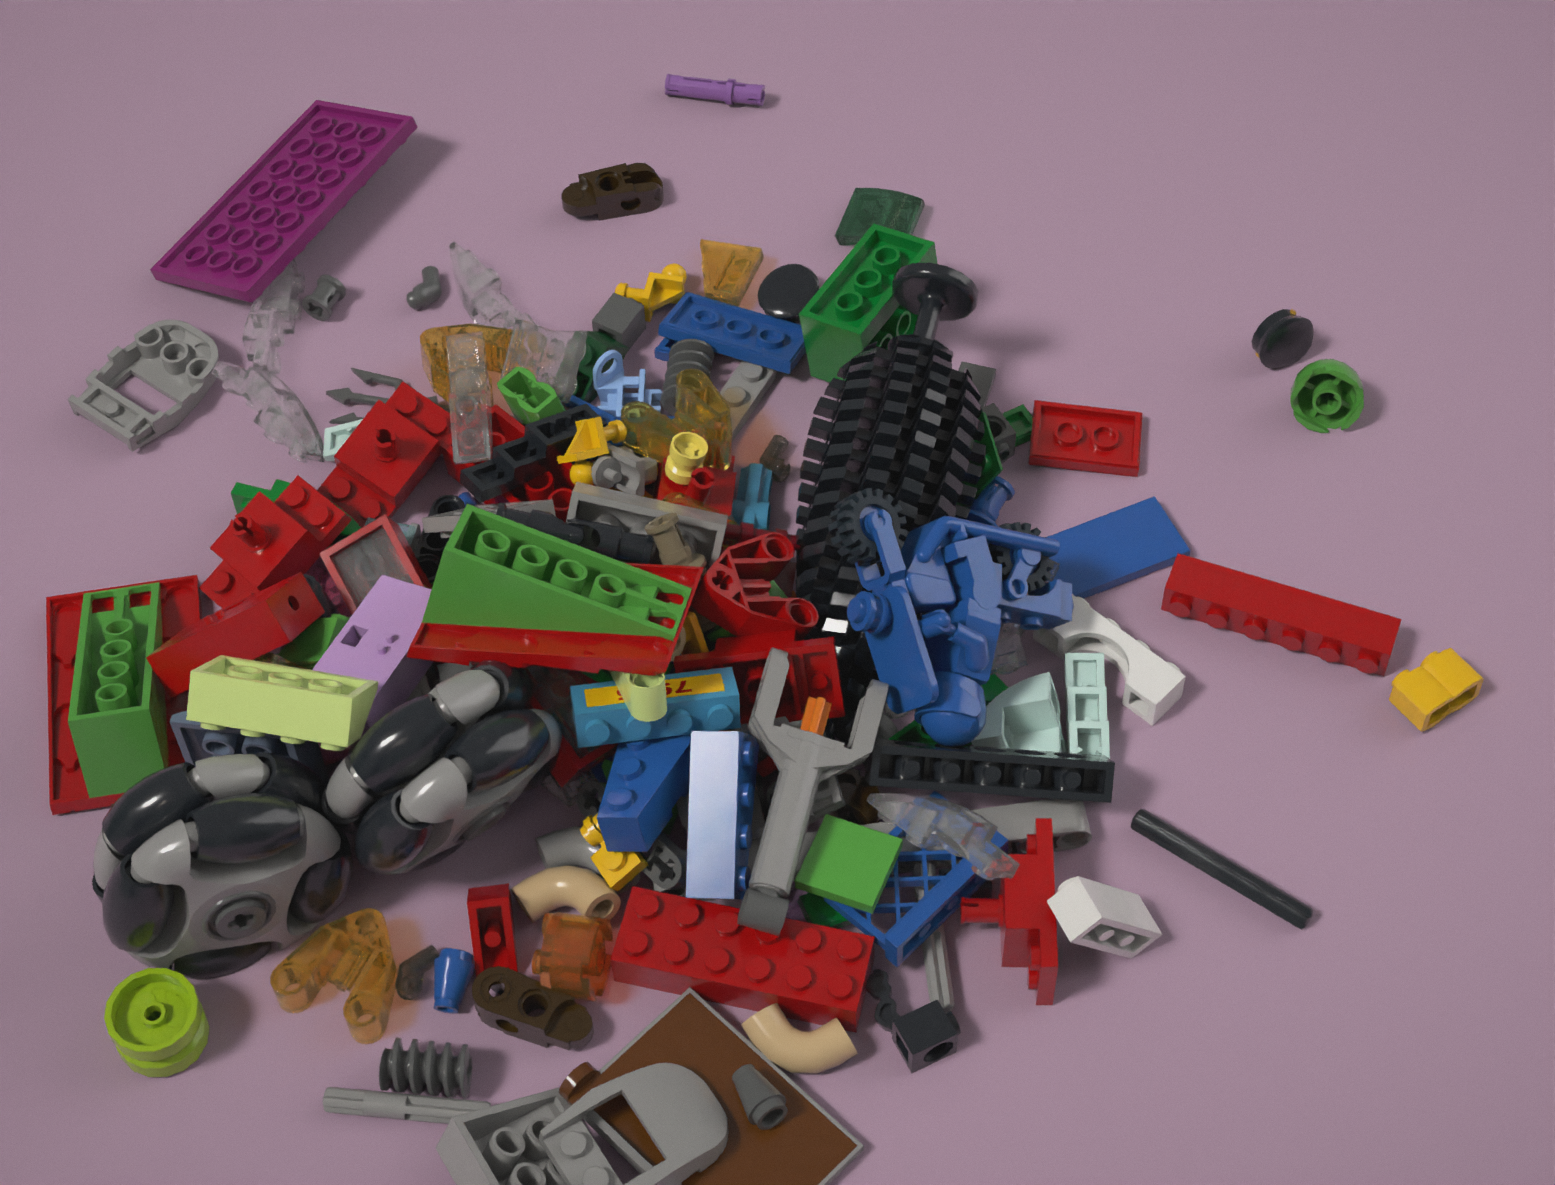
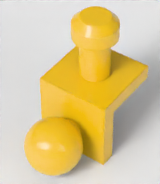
(659, 289)
(588, 443)

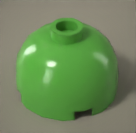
(1327, 396)

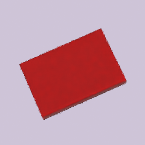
(1085, 438)

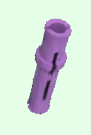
(703, 88)

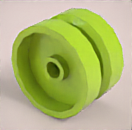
(157, 1022)

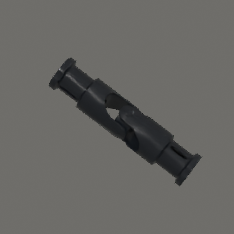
(613, 540)

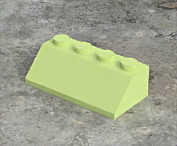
(280, 701)

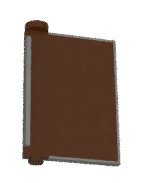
(800, 1150)

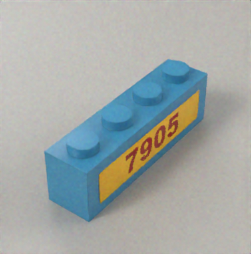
(694, 703)

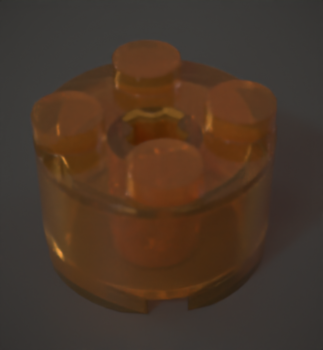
(574, 955)

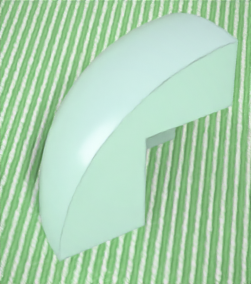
(1025, 718)

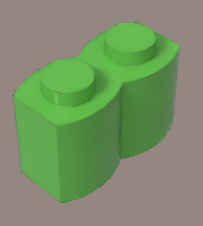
(528, 397)

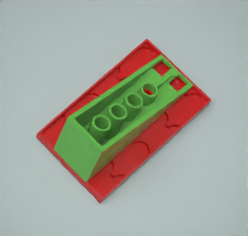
(549, 603)
(103, 696)

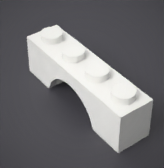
(1150, 682)

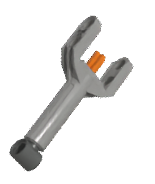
(803, 762)

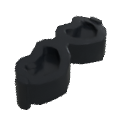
(880, 990)

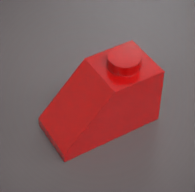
(492, 927)

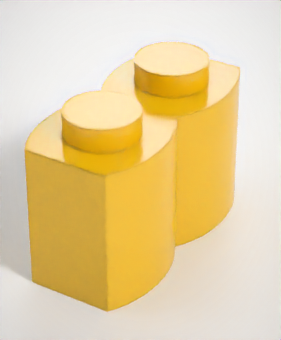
(1435, 688)

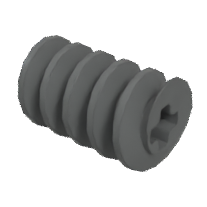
(682, 356)
(426, 1069)

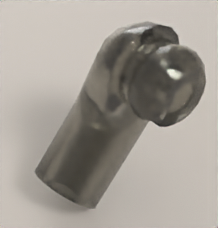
(772, 458)
(411, 972)

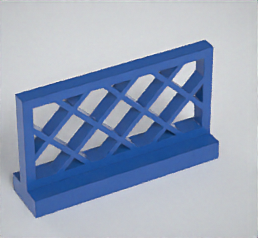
(930, 911)

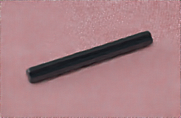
(1222, 868)

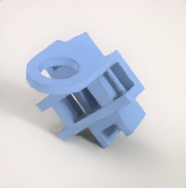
(612, 386)

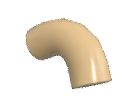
(566, 887)
(797, 1049)

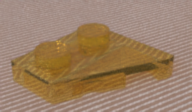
(728, 270)

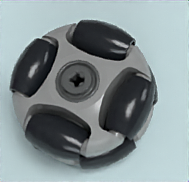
(442, 768)
(219, 863)

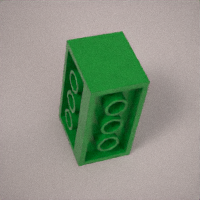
(858, 300)

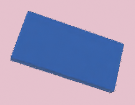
(736, 332)
(1117, 548)

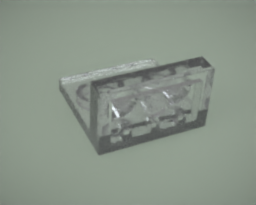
(548, 355)

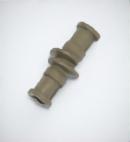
(676, 552)

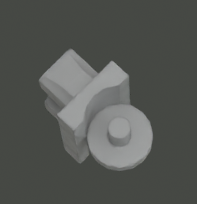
(624, 470)

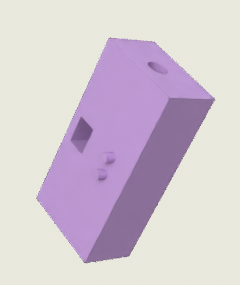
(377, 644)

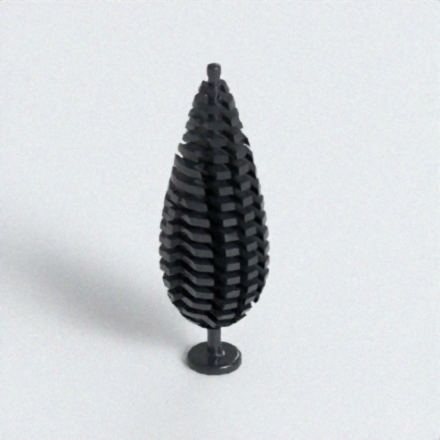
(898, 428)

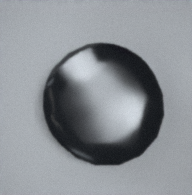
(787, 291)
(1282, 339)

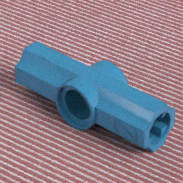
(753, 496)

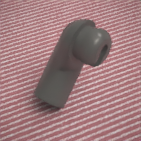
(427, 291)

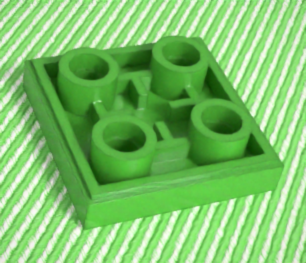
(849, 863)

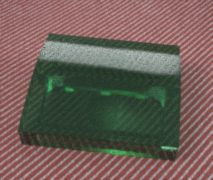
(881, 207)

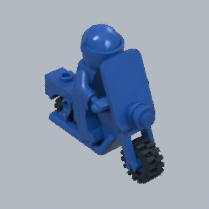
(966, 582)

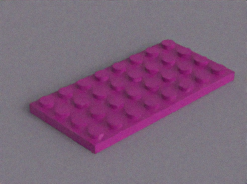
(283, 200)

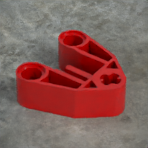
(737, 589)

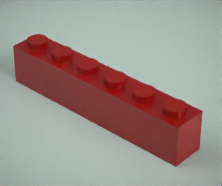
(1280, 614)

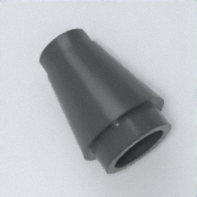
(759, 1098)

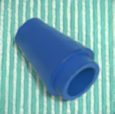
(451, 978)

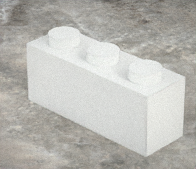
(1103, 917)

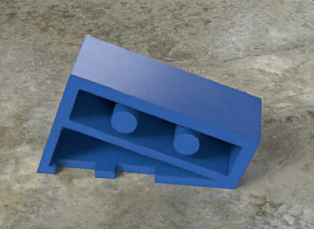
(642, 790)

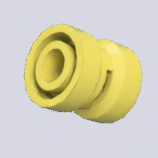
(686, 454)

